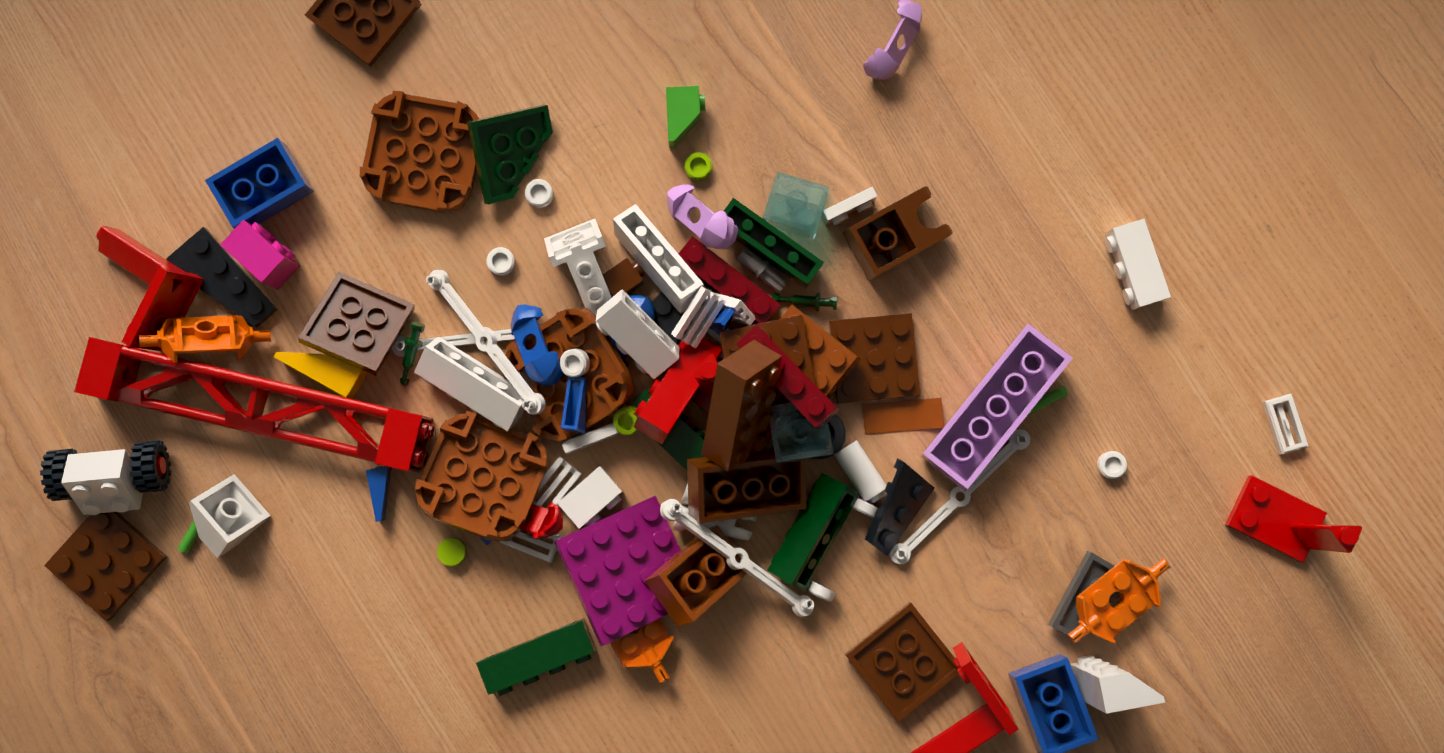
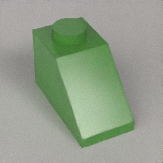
(682, 111)

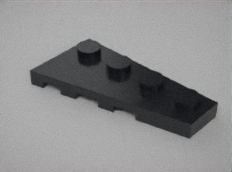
(223, 277)

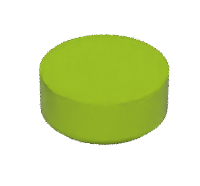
(698, 166)
(624, 420)
(451, 551)

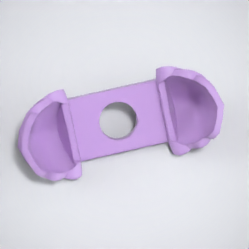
(887, 61)
(713, 228)

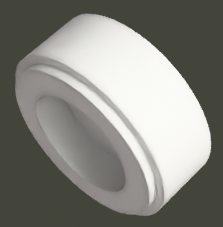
(539, 193)
(501, 261)
(574, 362)
(1111, 465)
(865, 508)
(821, 591)

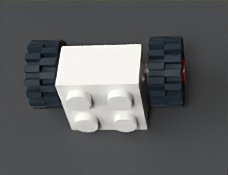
(106, 478)

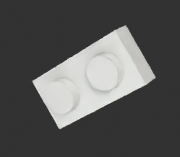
(840, 211)

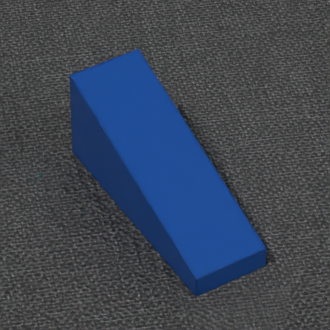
(722, 320)
(575, 406)
(378, 484)

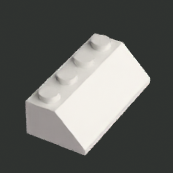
(1111, 687)

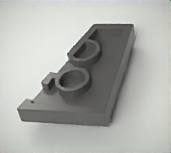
(1090, 570)

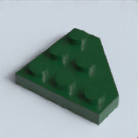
(507, 149)

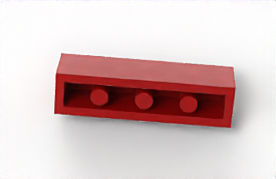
(674, 392)

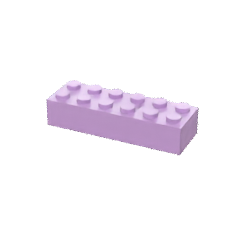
(996, 407)

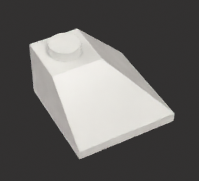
(226, 515)

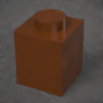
(624, 277)

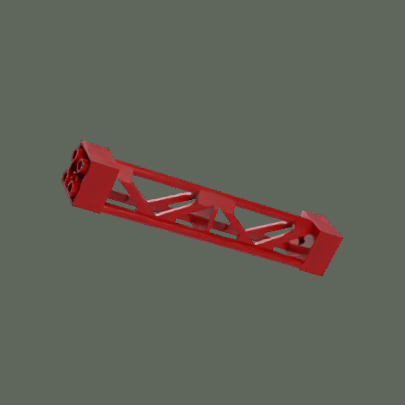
(112, 370)

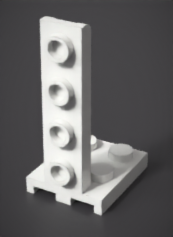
(577, 249)

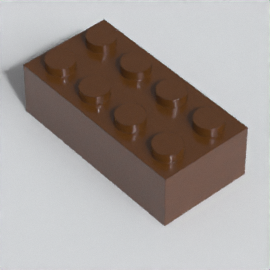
(741, 405)
(746, 490)

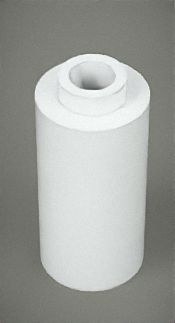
(861, 472)

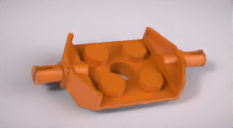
(187, 336)
(1137, 592)
(644, 648)

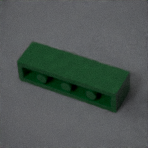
(773, 245)
(682, 441)
(813, 532)
(535, 657)

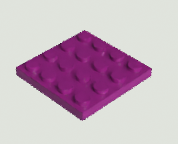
(611, 567)

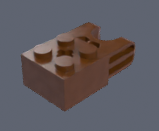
(900, 228)

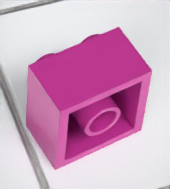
(260, 255)

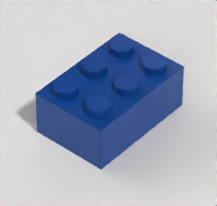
(259, 184)
(1053, 705)

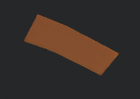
(903, 415)

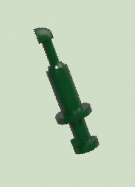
(808, 301)
(412, 346)

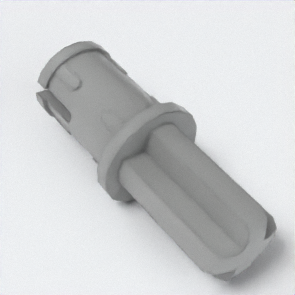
(761, 270)

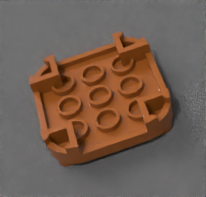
(420, 153)
(607, 377)
(481, 477)

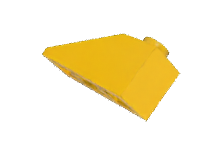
(326, 370)

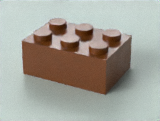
(829, 357)
(693, 579)

